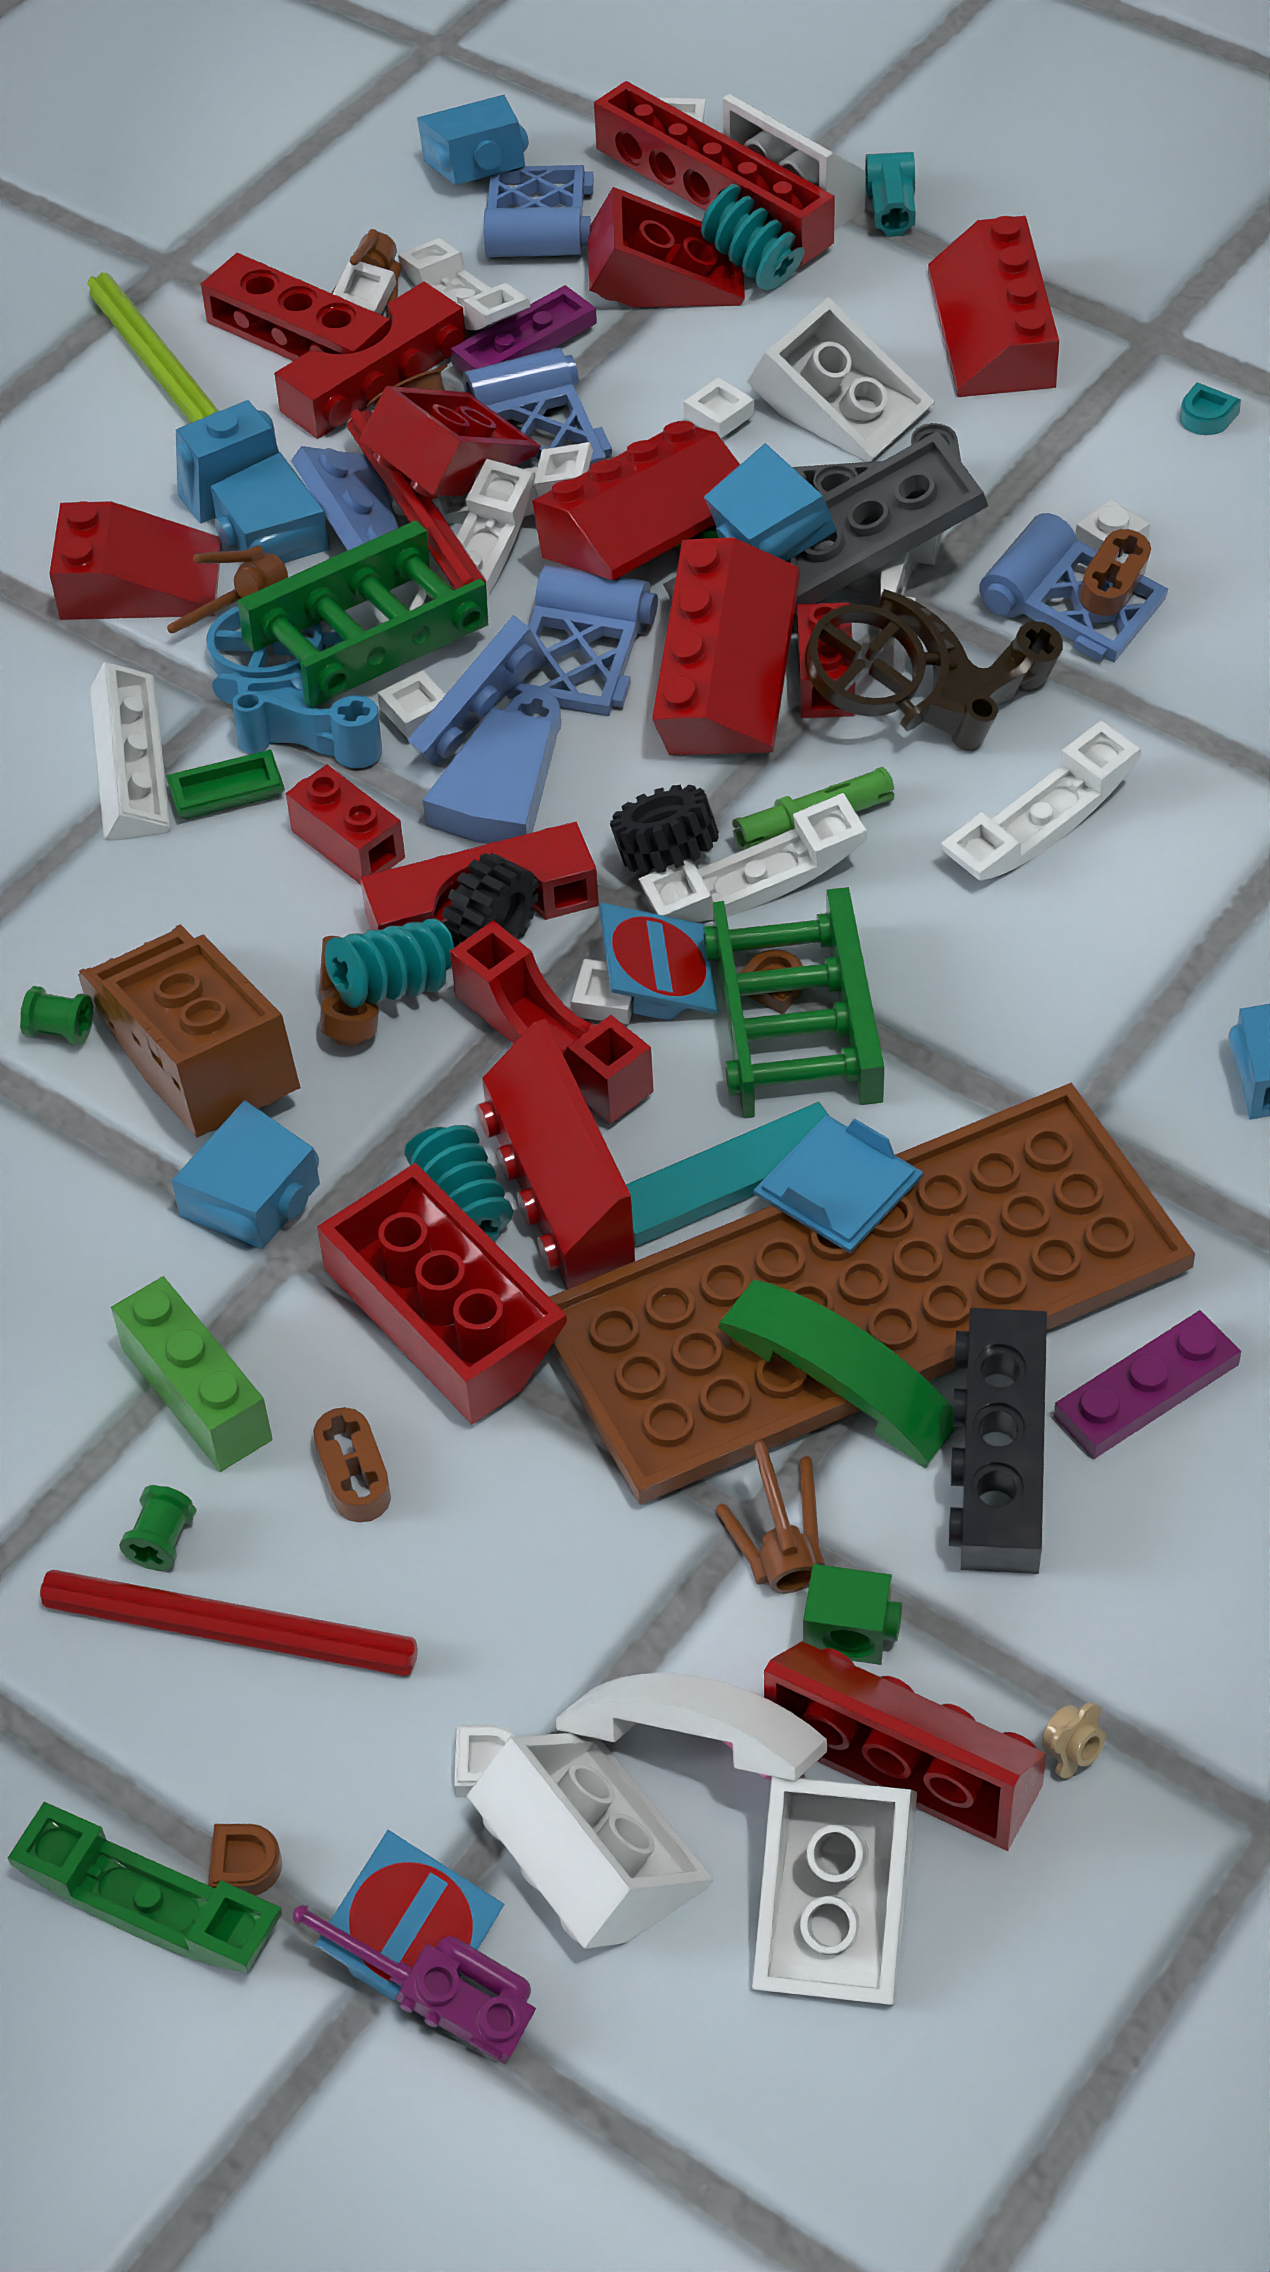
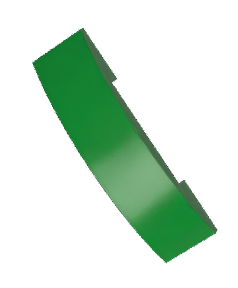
(847, 1362)
(140, 1895)

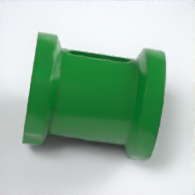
(56, 1015)
(157, 1527)

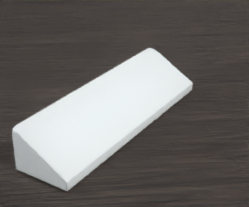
(128, 753)

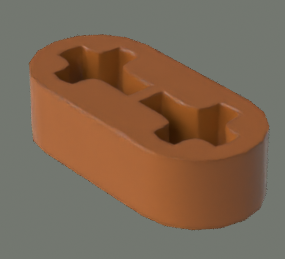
(1106, 568)
(340, 1468)

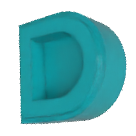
(1208, 410)

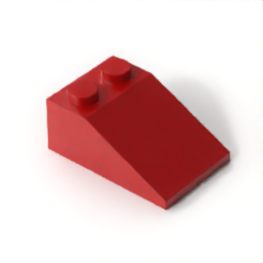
(657, 257)
(441, 438)
(128, 564)

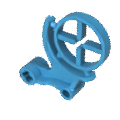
(272, 705)

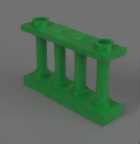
(347, 581)
(842, 972)

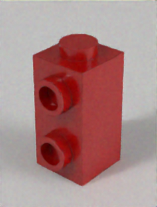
(811, 701)
(345, 824)

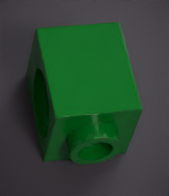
(851, 1612)

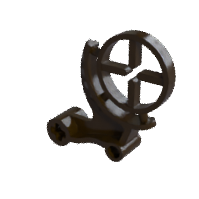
(962, 694)

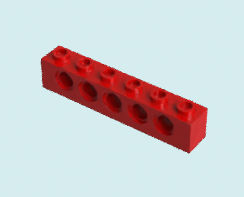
(703, 162)

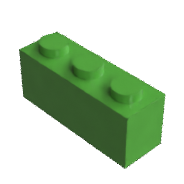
(192, 1373)

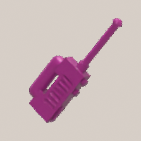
(441, 1996)

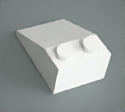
(839, 384)
(834, 1889)

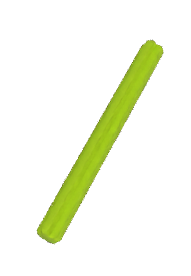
(150, 348)

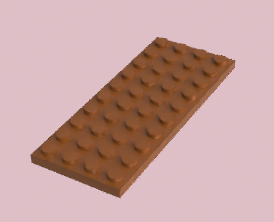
(1006, 1217)

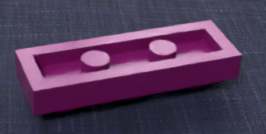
(537, 329)
(1147, 1384)

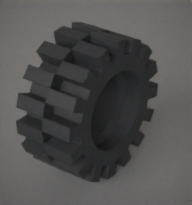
(664, 829)
(491, 892)

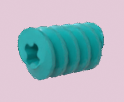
(749, 243)
(389, 962)
(461, 1170)

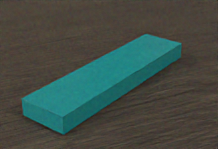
(715, 1176)

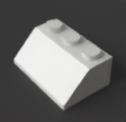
(797, 155)
(586, 1836)

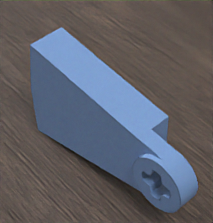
(499, 773)

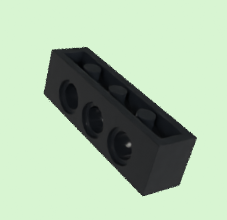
(1007, 1535)

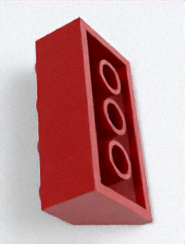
(995, 310)
(634, 502)
(725, 649)
(557, 1159)
(441, 1291)
(905, 1741)

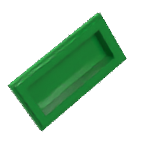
(225, 784)

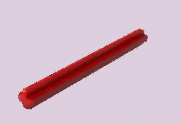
(442, 541)
(229, 1622)

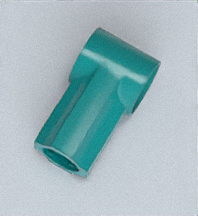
(892, 189)

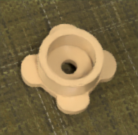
(1074, 1738)

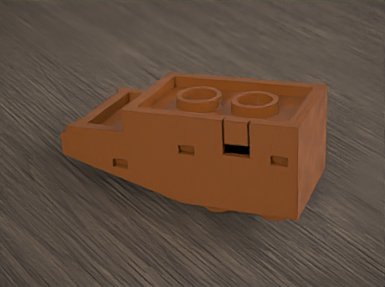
(194, 1028)

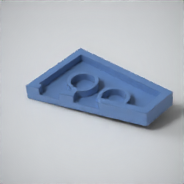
(347, 492)
(481, 687)

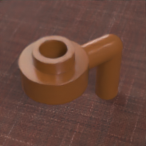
(338, 1021)

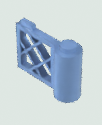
(537, 225)
(530, 386)
(1034, 572)
(587, 610)

